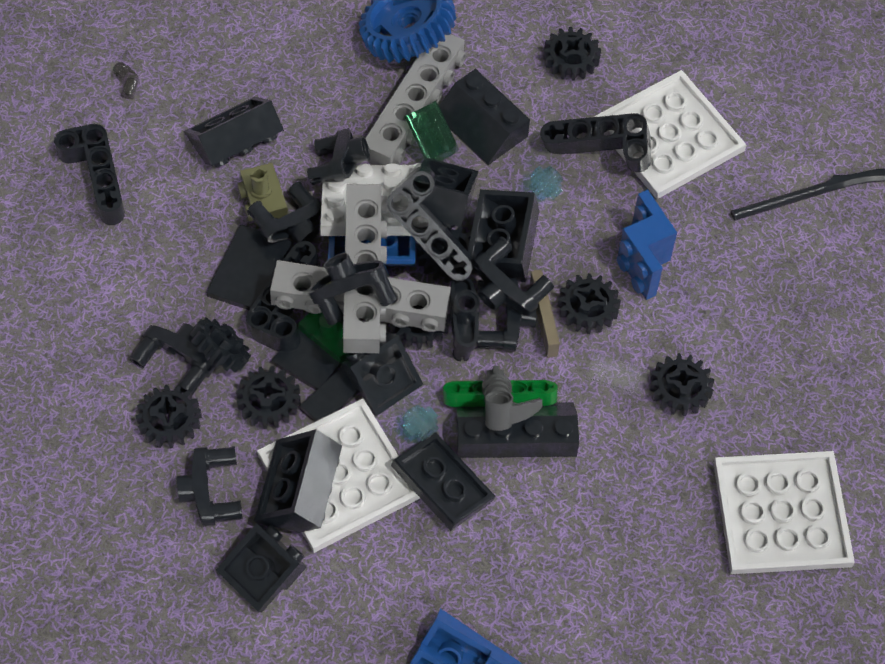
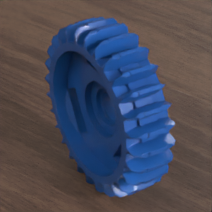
(431, 20)

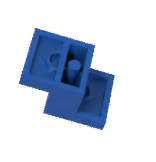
(646, 245)

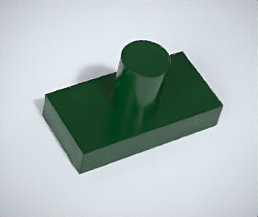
(326, 336)

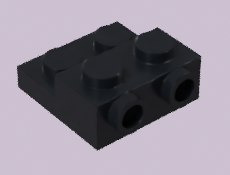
(383, 376)
(262, 566)

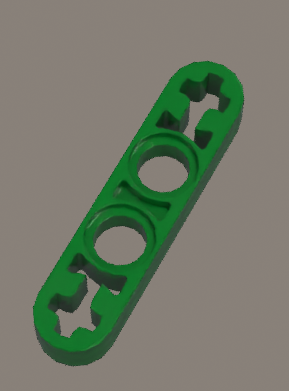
(470, 392)

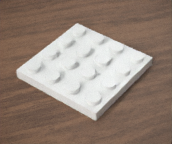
(684, 133)
(334, 198)
(364, 480)
(783, 512)

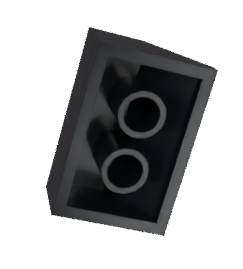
(483, 117)
(235, 131)
(451, 191)
(512, 217)
(299, 482)

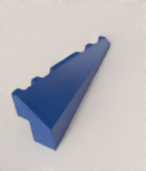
(455, 643)

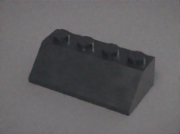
(545, 434)

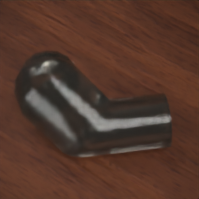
(128, 78)

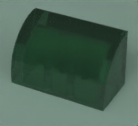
(432, 132)

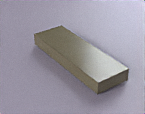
(546, 321)

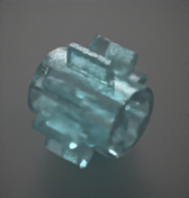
(546, 182)
(420, 423)

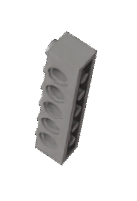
(421, 83)
(362, 201)
(434, 298)

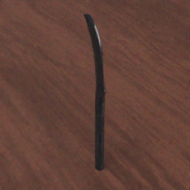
(835, 183)

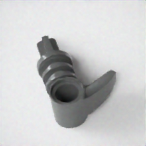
(499, 404)

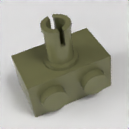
(262, 185)

